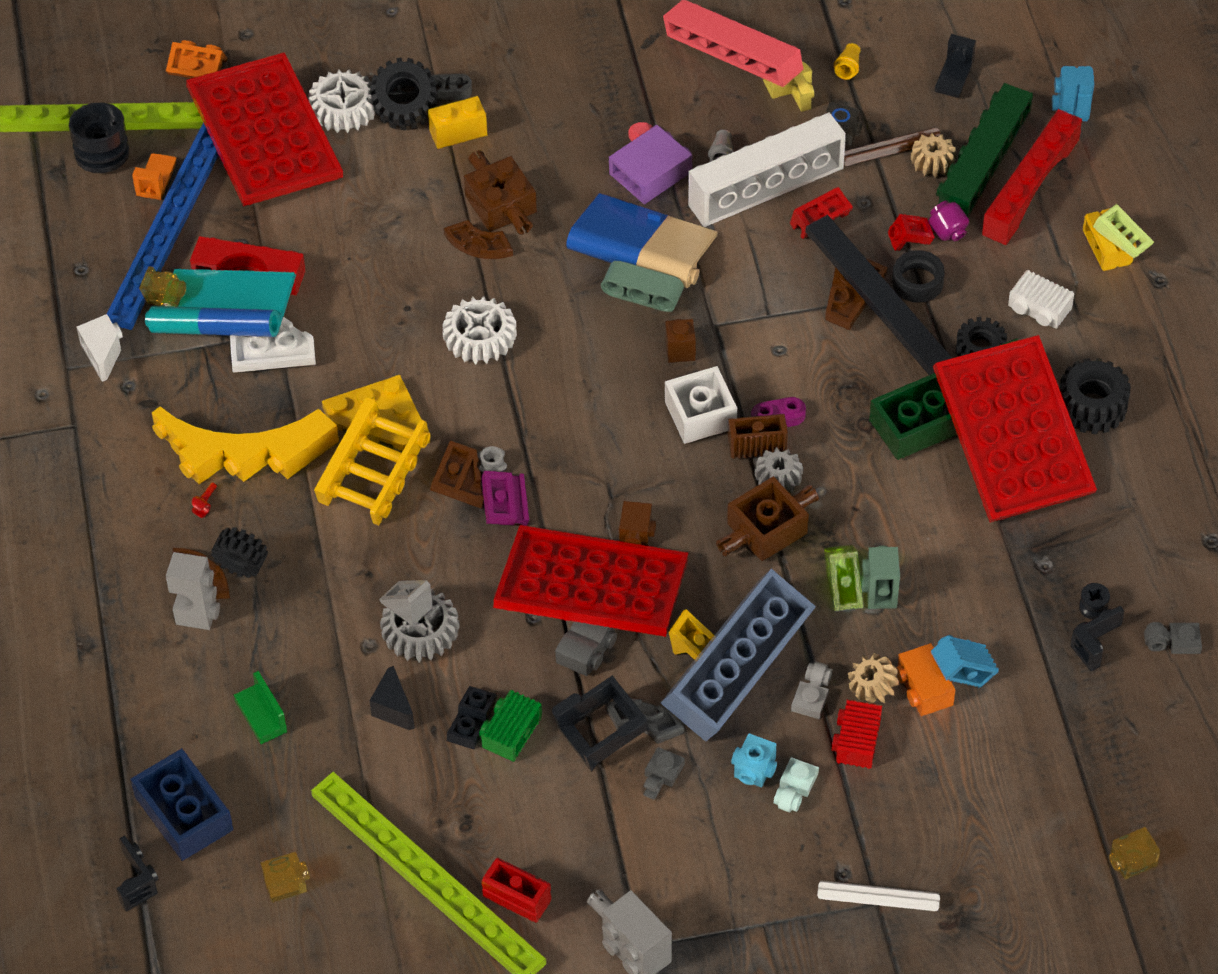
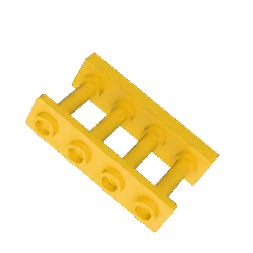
(356, 440)

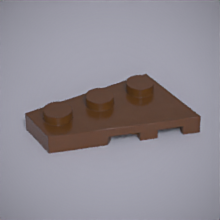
(844, 301)

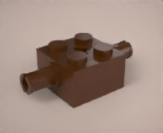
(500, 193)
(767, 519)

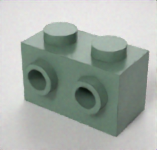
(881, 577)

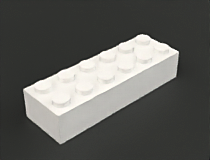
(766, 169)

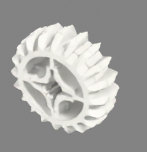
(327, 100)
(479, 338)

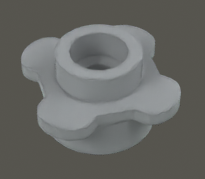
(492, 454)

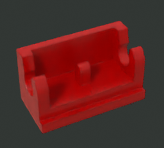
(831, 203)

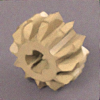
(933, 155)
(873, 678)

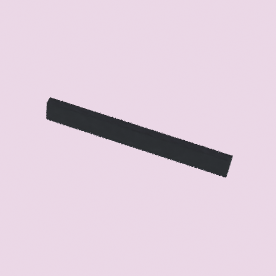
(877, 293)

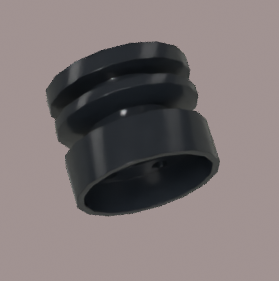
(99, 137)

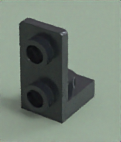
(957, 66)
(1085, 636)
(139, 888)

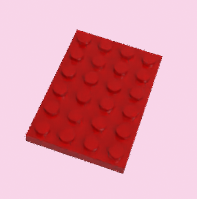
(264, 129)
(1014, 428)
(591, 580)

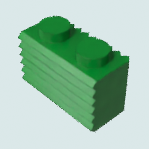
(511, 725)

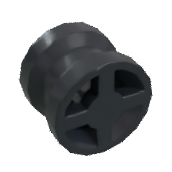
(1094, 608)

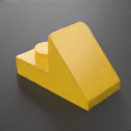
(689, 635)

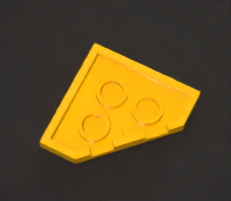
(393, 404)

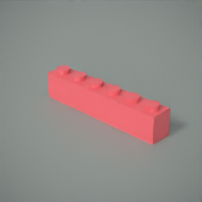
(733, 42)

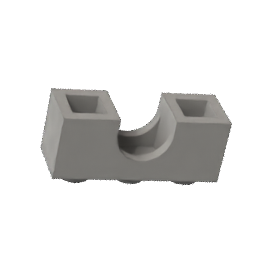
(196, 596)

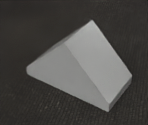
(409, 600)

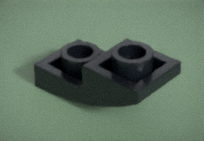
(472, 713)

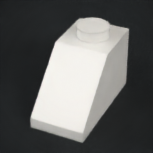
(101, 344)

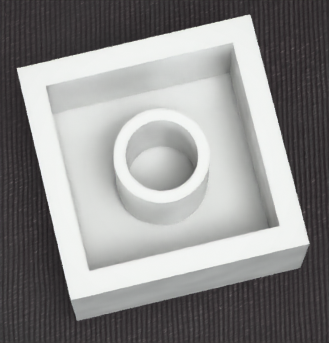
(700, 404)

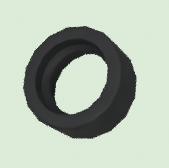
(918, 260)

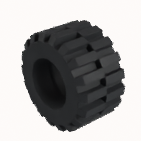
(396, 75)
(1099, 379)

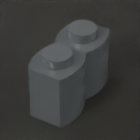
(584, 647)

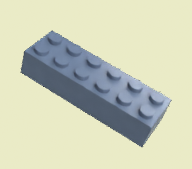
(738, 655)

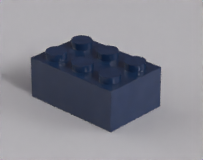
(182, 804)

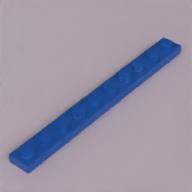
(165, 228)

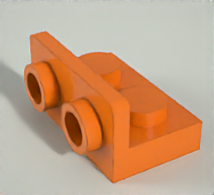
(192, 61)

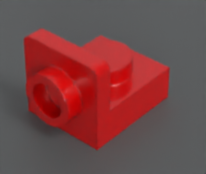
(910, 229)

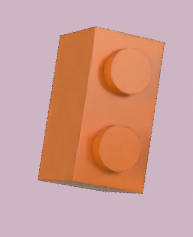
(924, 681)

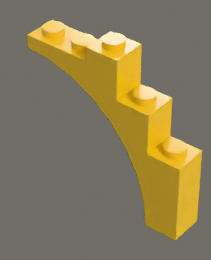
(243, 455)

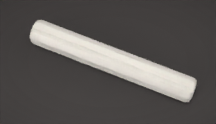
(878, 895)

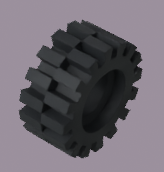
(979, 330)
(239, 552)

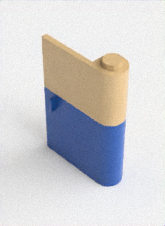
(640, 237)

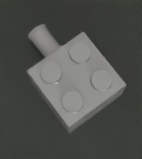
(633, 933)

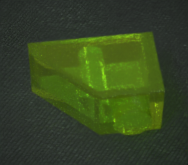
(844, 577)

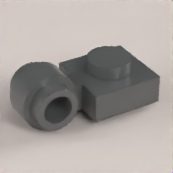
(1182, 637)

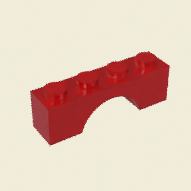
(235, 256)

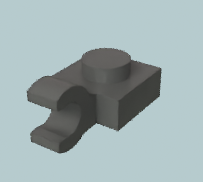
(661, 770)

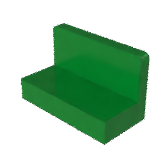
(261, 710)

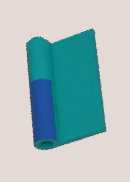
(225, 304)

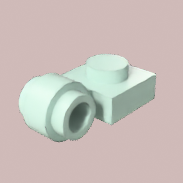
(795, 784)

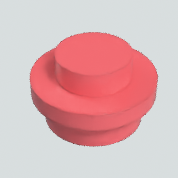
(638, 129)

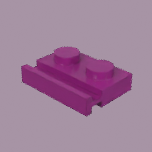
(505, 498)

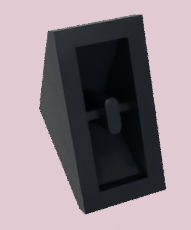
(391, 703)

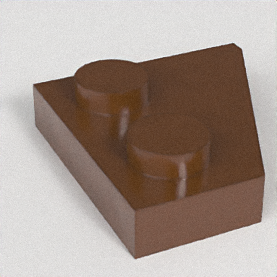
(459, 475)

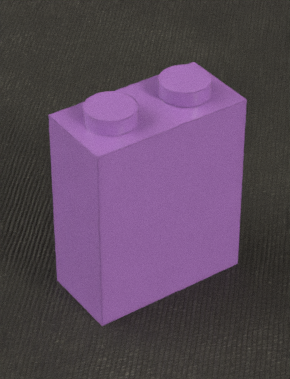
(650, 164)

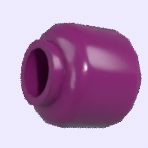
(949, 221)

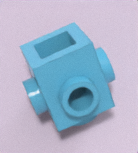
(754, 760)

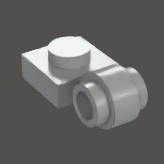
(812, 697)

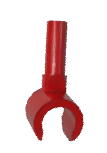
(200, 504)

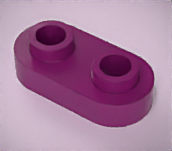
(781, 406)

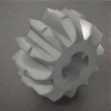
(782, 466)

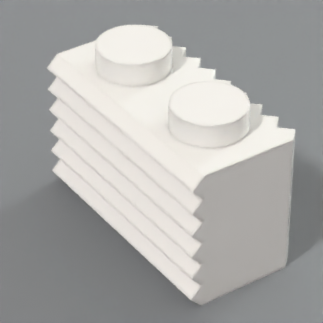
(1041, 299)

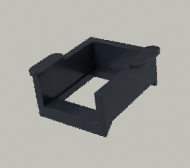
(578, 707)

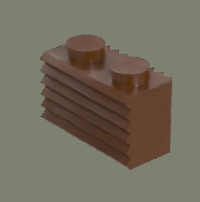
(756, 434)

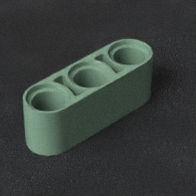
(642, 286)

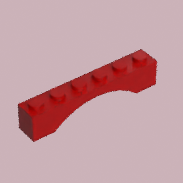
(1010, 205)

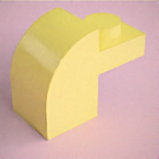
(799, 87)

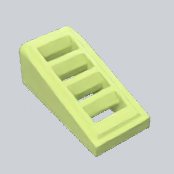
(1122, 220)

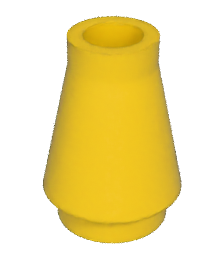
(847, 63)

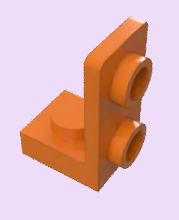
(155, 177)

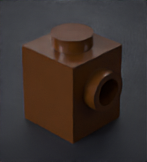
(680, 340)
(636, 523)

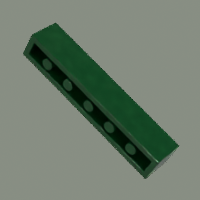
(986, 147)

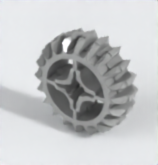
(420, 638)

